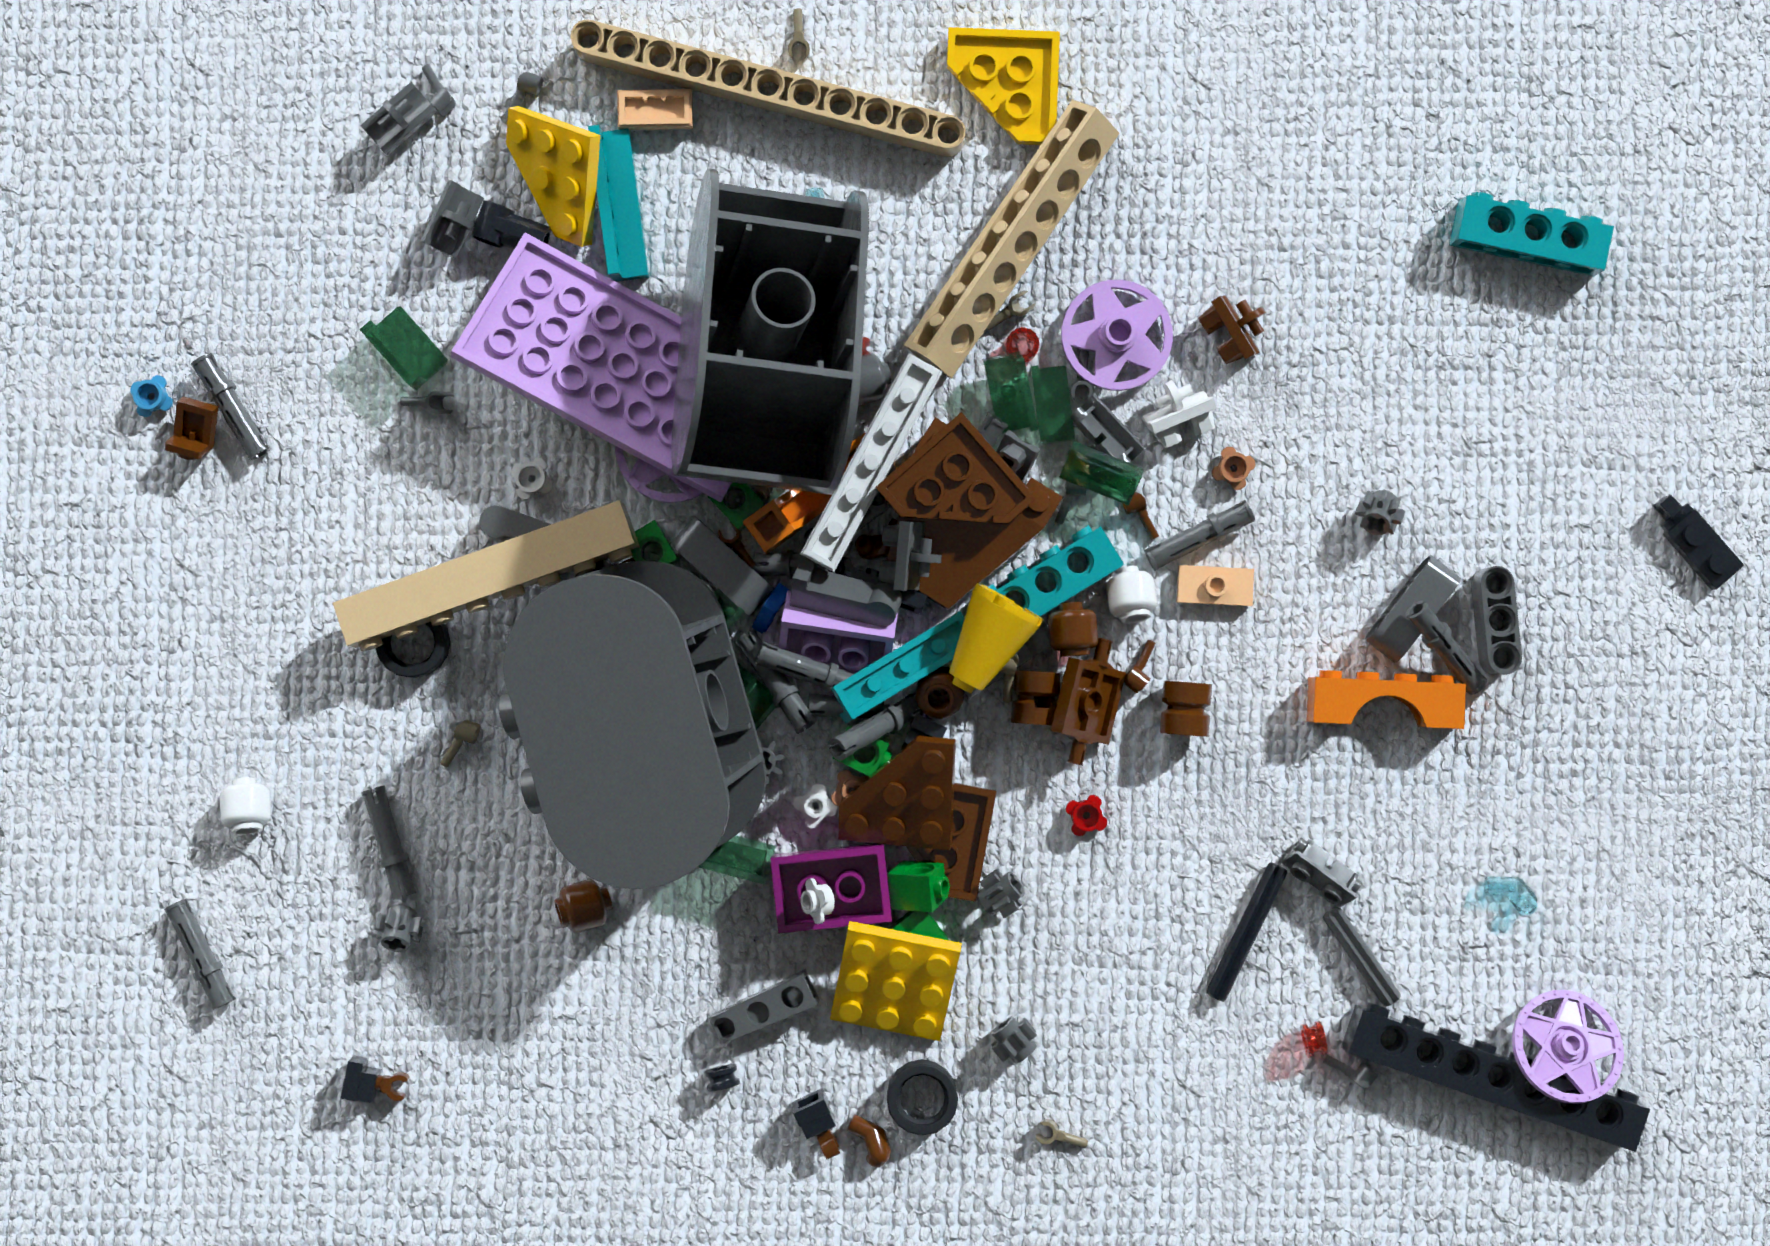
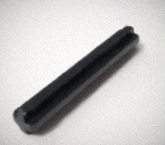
(1246, 932)

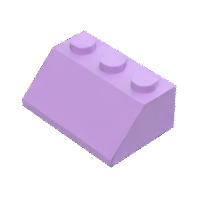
(834, 638)

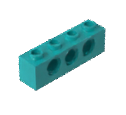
(1473, 233)
(1100, 558)

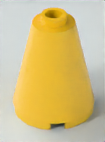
(989, 637)

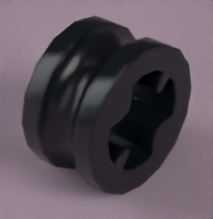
(721, 1077)

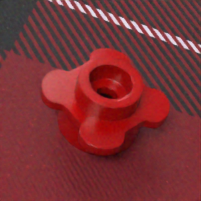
(1096, 819)

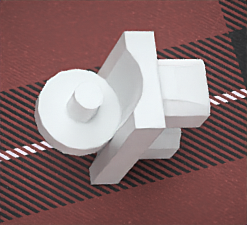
(1176, 408)

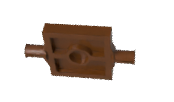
(1088, 701)

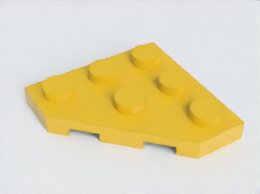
(1009, 76)
(559, 170)

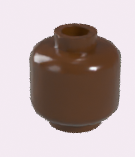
(1073, 630)
(939, 704)
(583, 906)

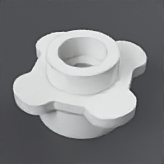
(521, 474)
(825, 809)
(817, 900)

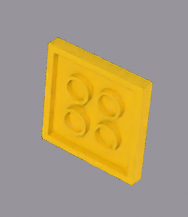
(895, 981)

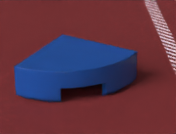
(770, 608)

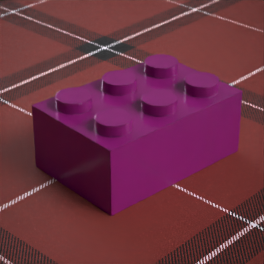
(853, 874)

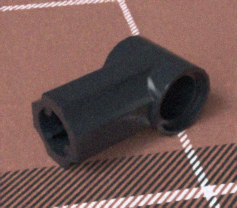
(501, 227)

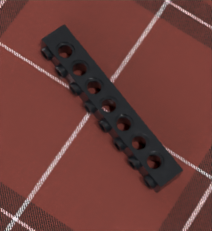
(1620, 1127)

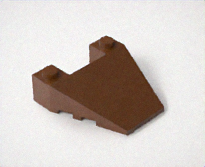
(973, 548)

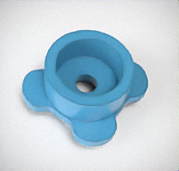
(141, 393)

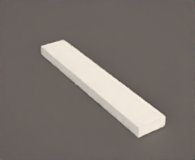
(871, 462)

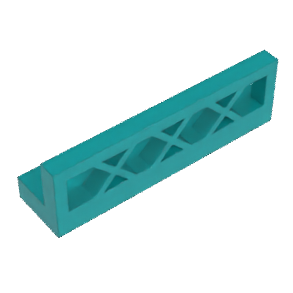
(620, 207)
(898, 668)

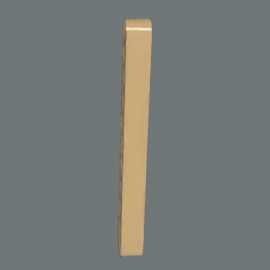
(755, 75)

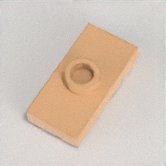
(655, 109)
(1215, 585)

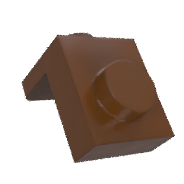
(193, 429)

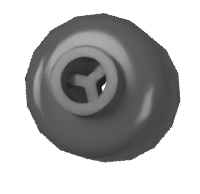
(874, 379)

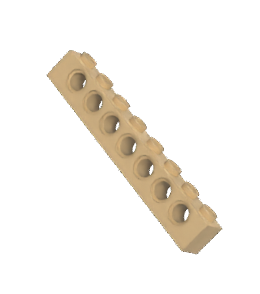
(1012, 237)

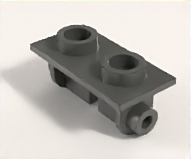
(1106, 430)
(1335, 884)

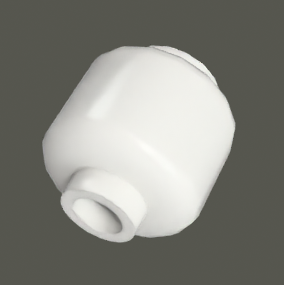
(1131, 595)
(245, 806)

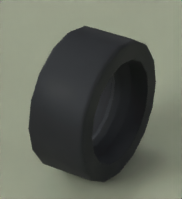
(428, 666)
(929, 1125)

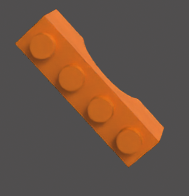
(789, 513)
(1431, 703)

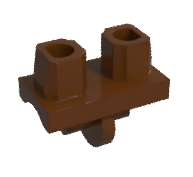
(1223, 314)

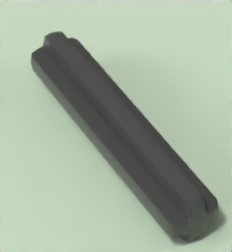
(1361, 956)

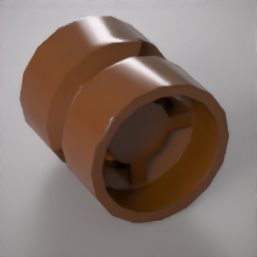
(1031, 684)
(1186, 708)

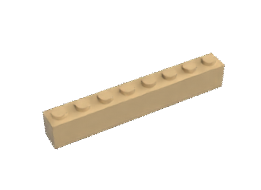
(486, 575)

